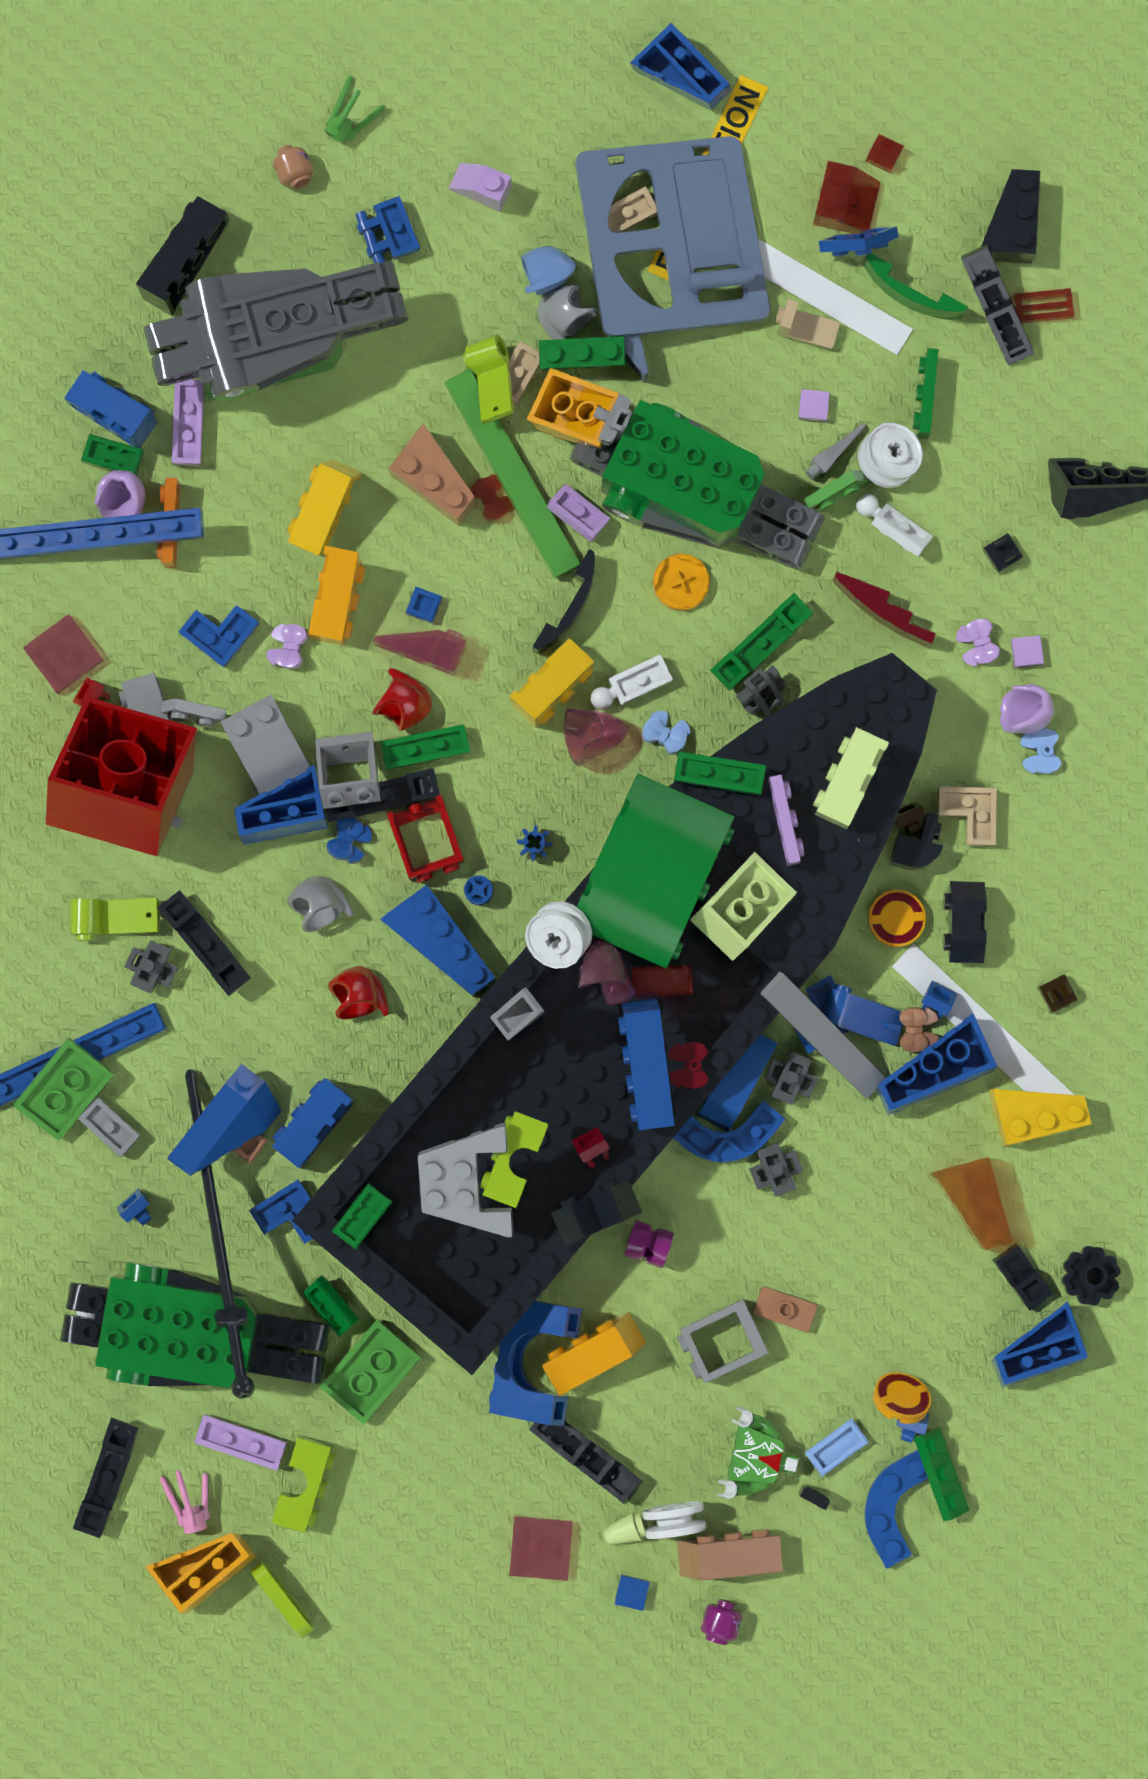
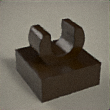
(909, 816)
(1057, 993)

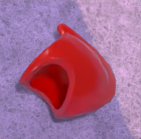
(404, 701)
(364, 993)

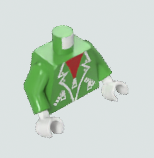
(755, 1456)

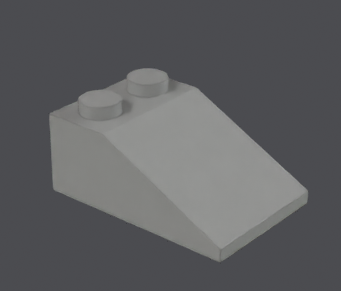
(265, 744)

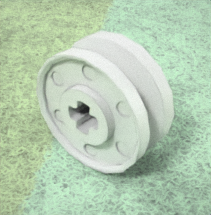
(890, 455)
(558, 934)
(674, 1520)

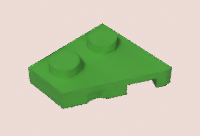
(841, 487)

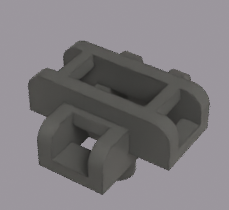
(760, 688)
(150, 966)
(791, 1078)
(776, 1170)

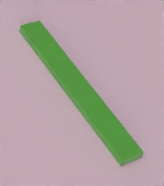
(513, 477)

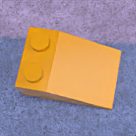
(567, 408)

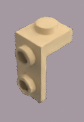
(806, 326)

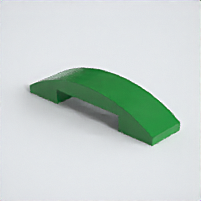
(945, 308)
(762, 642)

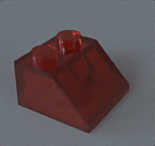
(846, 199)

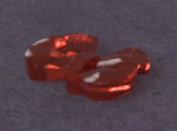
(494, 507)

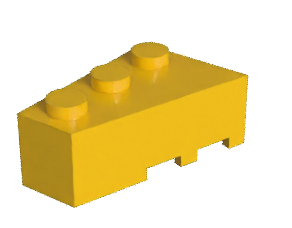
(552, 683)
(1036, 1114)

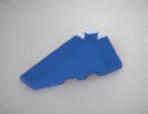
(234, 1116)

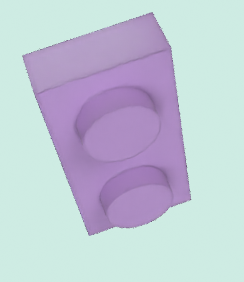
(578, 512)

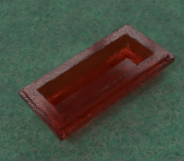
(662, 981)

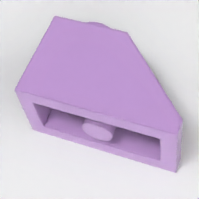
(482, 184)

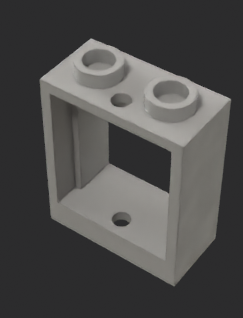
(331, 752)
(749, 1328)

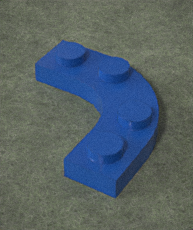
(732, 1144)
(881, 1504)

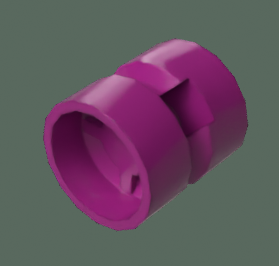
(649, 1244)

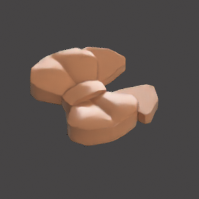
(915, 1038)

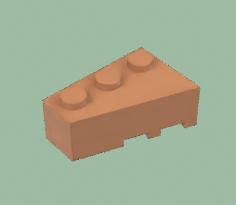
(432, 477)
(730, 1555)

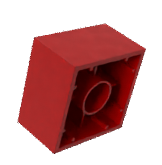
(120, 776)

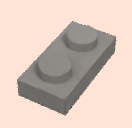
(183, 710)
(109, 1127)

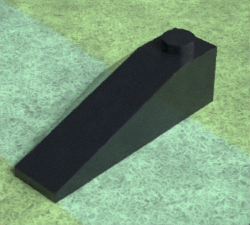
(1088, 490)

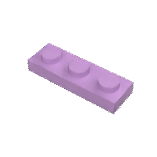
(188, 423)
(786, 820)
(240, 1442)

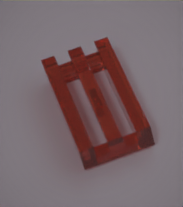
(1069, 313)

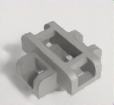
(611, 428)

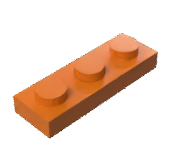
(171, 498)

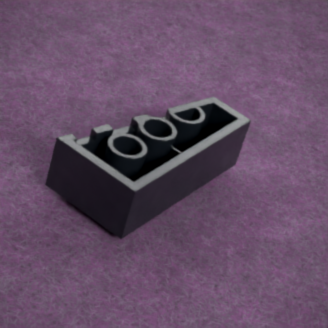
(182, 255)

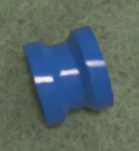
(475, 886)

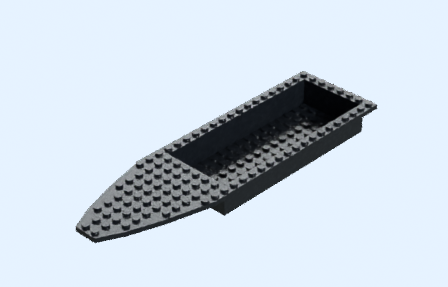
(569, 1063)

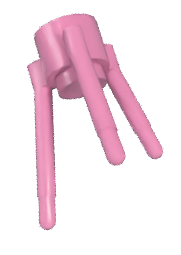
(191, 1516)

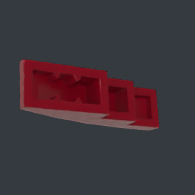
(874, 603)

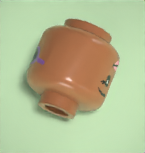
(293, 167)

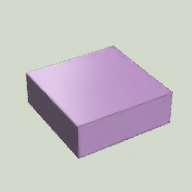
(813, 405)
(1027, 651)

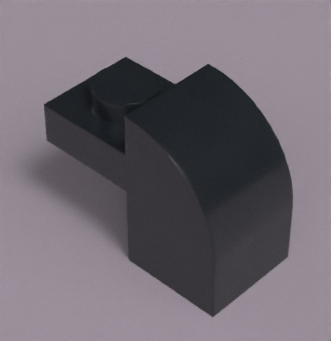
(921, 852)

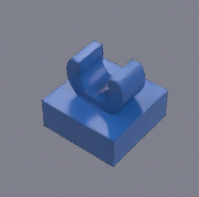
(939, 998)
(135, 1207)
(908, 1430)

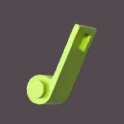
(491, 364)
(113, 916)

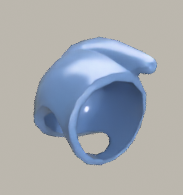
(546, 269)

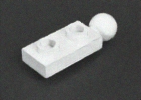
(894, 524)
(633, 683)

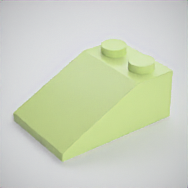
(743, 906)

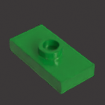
(111, 455)
(362, 1216)
(330, 1305)

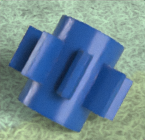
(535, 835)

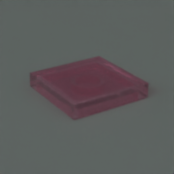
(63, 654)
(541, 1548)

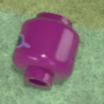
(721, 1622)

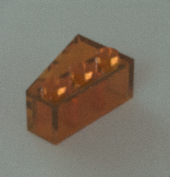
(977, 1201)

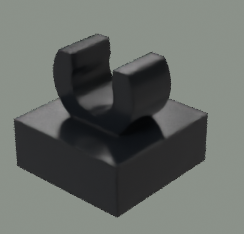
(1002, 553)

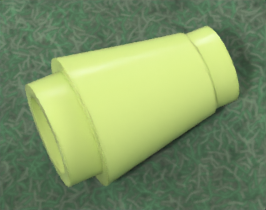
(626, 1530)

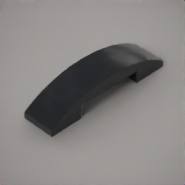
(551, 634)
(393, 794)
(204, 943)
(106, 1478)

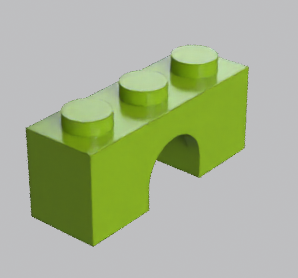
(502, 1182)
(298, 1510)

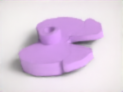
(979, 633)
(292, 637)

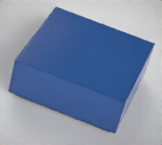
(424, 605)
(631, 1592)

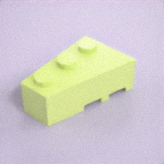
(850, 777)

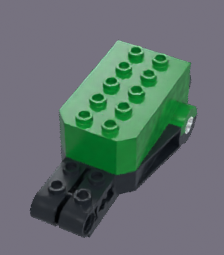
(163, 1332)

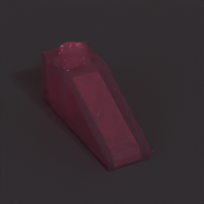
(431, 648)

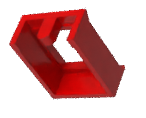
(418, 812)

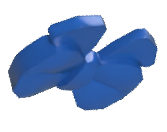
(342, 847)

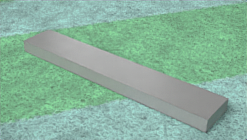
(822, 1035)

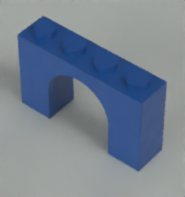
(511, 1391)

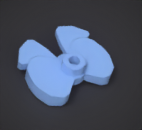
(656, 731)
(1045, 761)

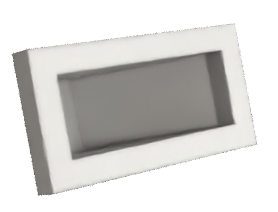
(517, 1014)

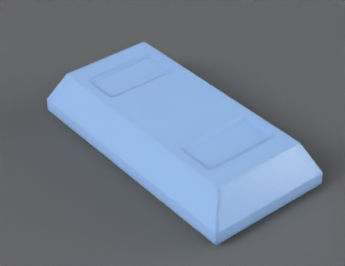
(836, 1447)

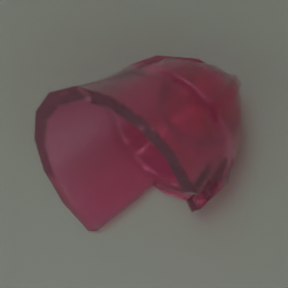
(591, 733)
(605, 965)

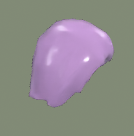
(120, 494)
(1026, 709)

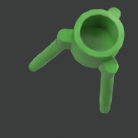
(339, 125)

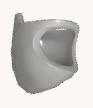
(562, 312)
(324, 900)

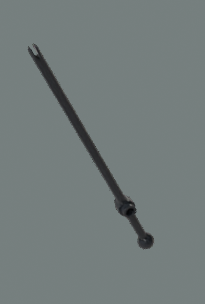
(230, 1315)

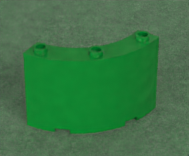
(653, 870)

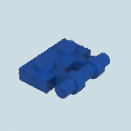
(395, 227)

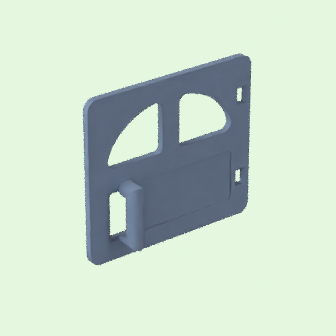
(702, 225)

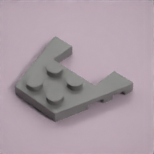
(452, 1181)

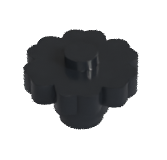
(1090, 1275)

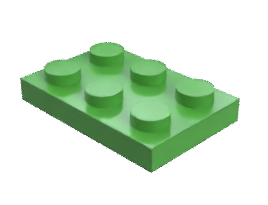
(63, 1088)
(370, 1371)

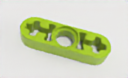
(282, 1599)

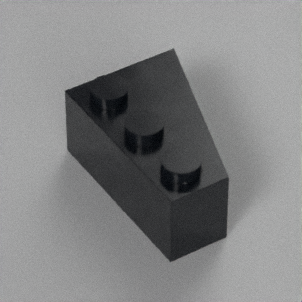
(1015, 219)

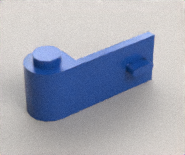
(862, 1015)

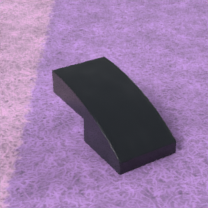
(1022, 1277)

